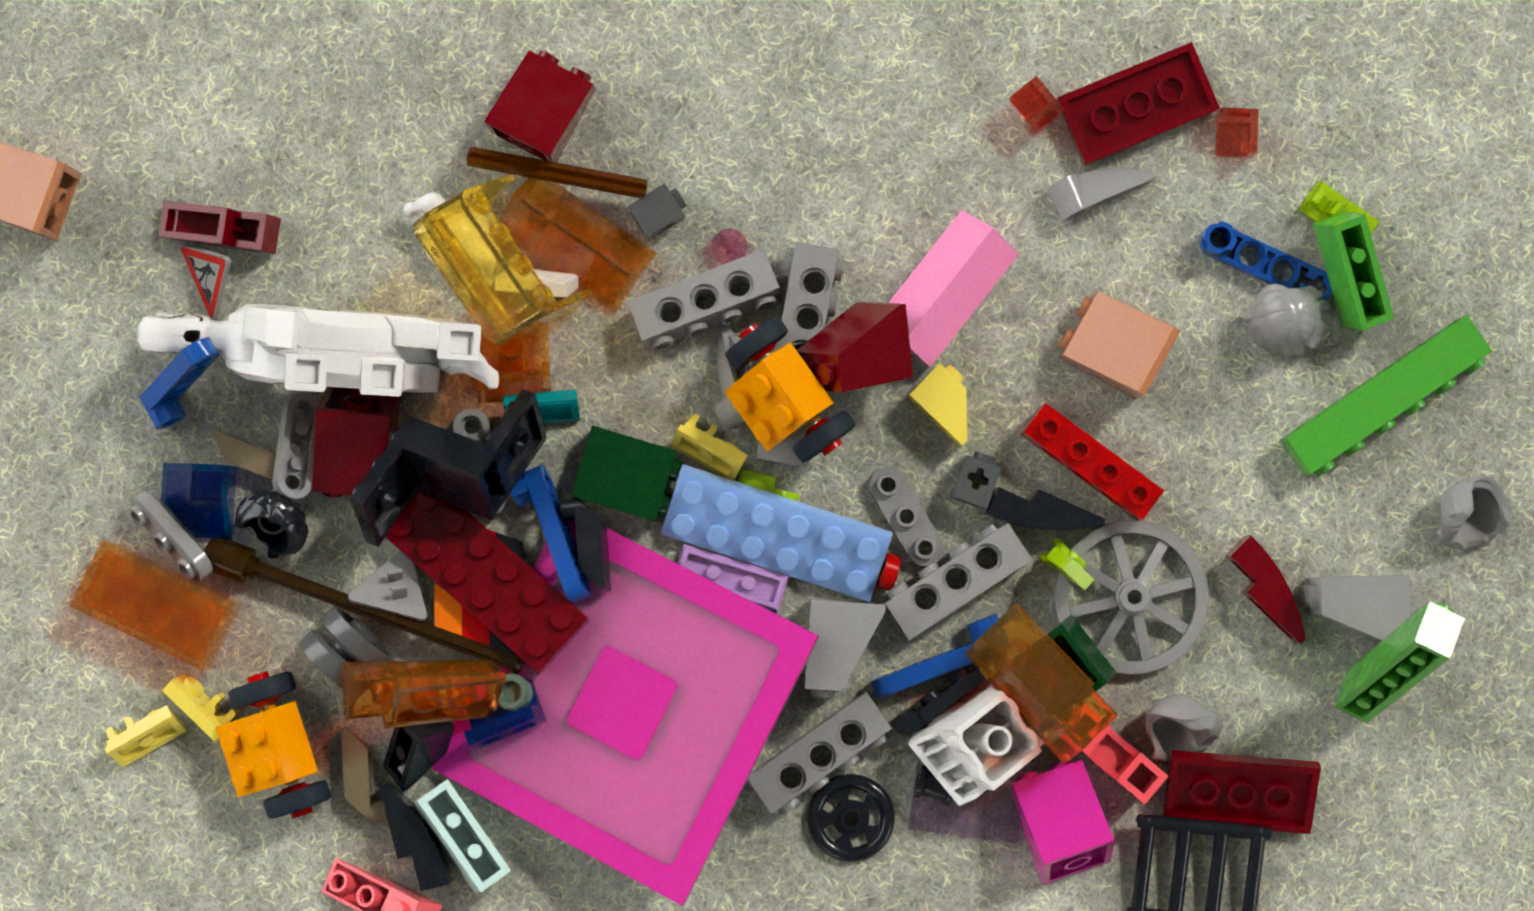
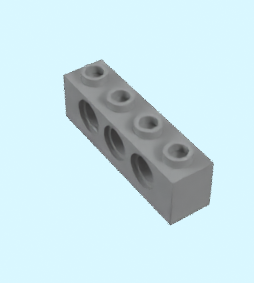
(715, 283)
(1009, 557)
(859, 711)

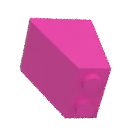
(1062, 821)

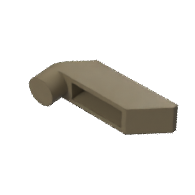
(248, 456)
(358, 777)

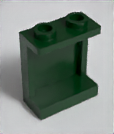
(626, 474)

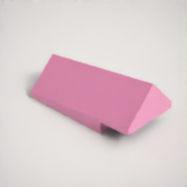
(952, 283)

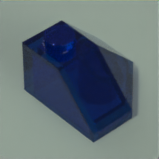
(201, 497)

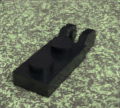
(936, 702)

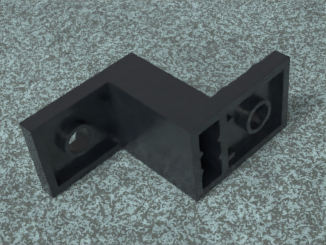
(448, 467)

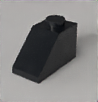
(416, 750)

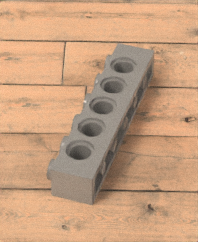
(806, 261)

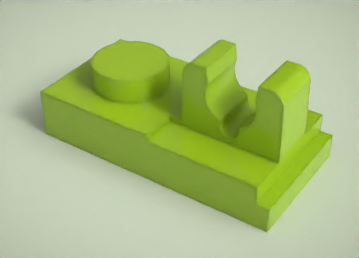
(1326, 202)

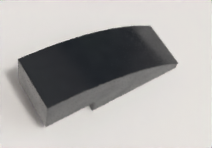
(1041, 512)
(415, 838)

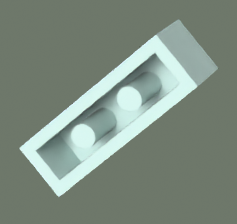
(461, 836)

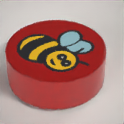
(888, 572)

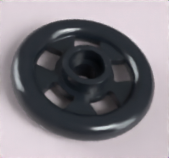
(876, 835)

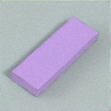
(744, 579)

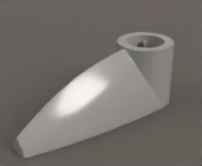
(1091, 189)
(727, 376)

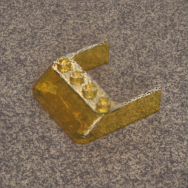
(487, 266)

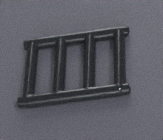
(1185, 828)

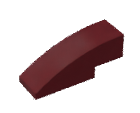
(219, 227)
(1267, 587)

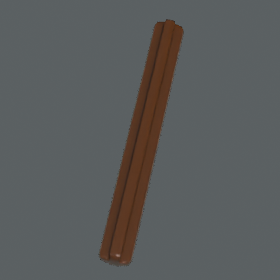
(556, 172)

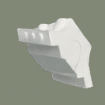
(976, 743)

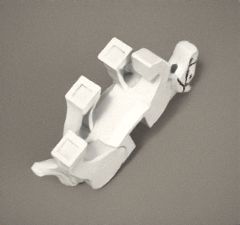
(329, 348)

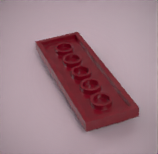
(487, 579)

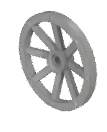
(1121, 589)

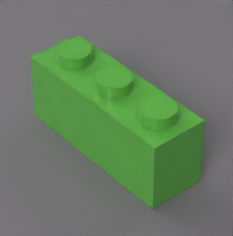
(1353, 270)

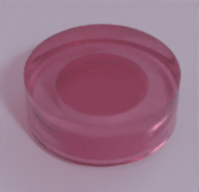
(729, 246)

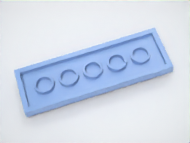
(776, 533)

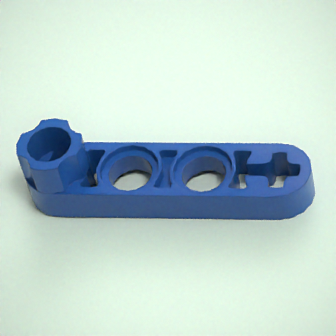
(1267, 258)
(163, 393)
(538, 489)
(932, 666)

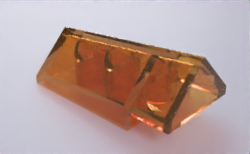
(576, 240)
(1043, 682)
(421, 690)

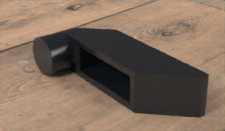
(591, 541)

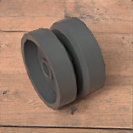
(350, 643)

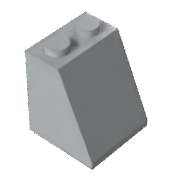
(1360, 603)
(843, 636)

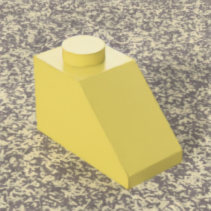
(944, 401)

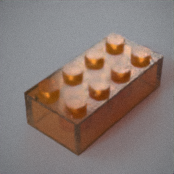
(156, 604)

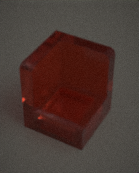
(1036, 106)
(1236, 132)

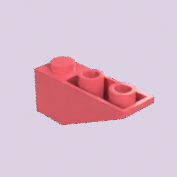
(371, 892)

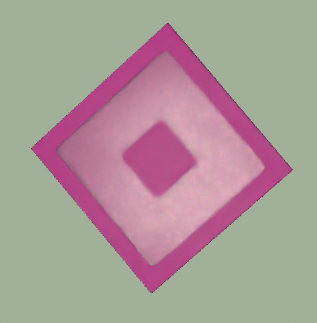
(645, 719)

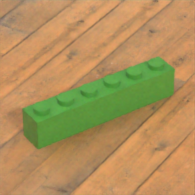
(1385, 396)
(1400, 661)

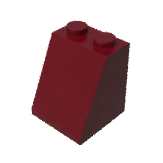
(541, 106)
(861, 348)
(349, 437)

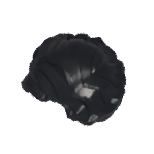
(275, 521)

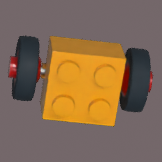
(782, 394)
(271, 748)

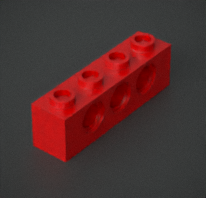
(1092, 462)

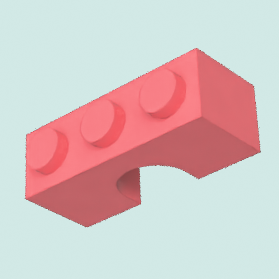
(1125, 764)

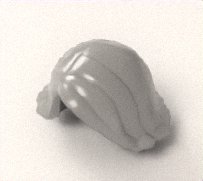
(1287, 319)
(1473, 512)
(1180, 725)

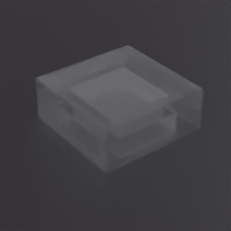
(784, 259)

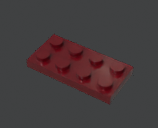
(1138, 104)
(1242, 790)

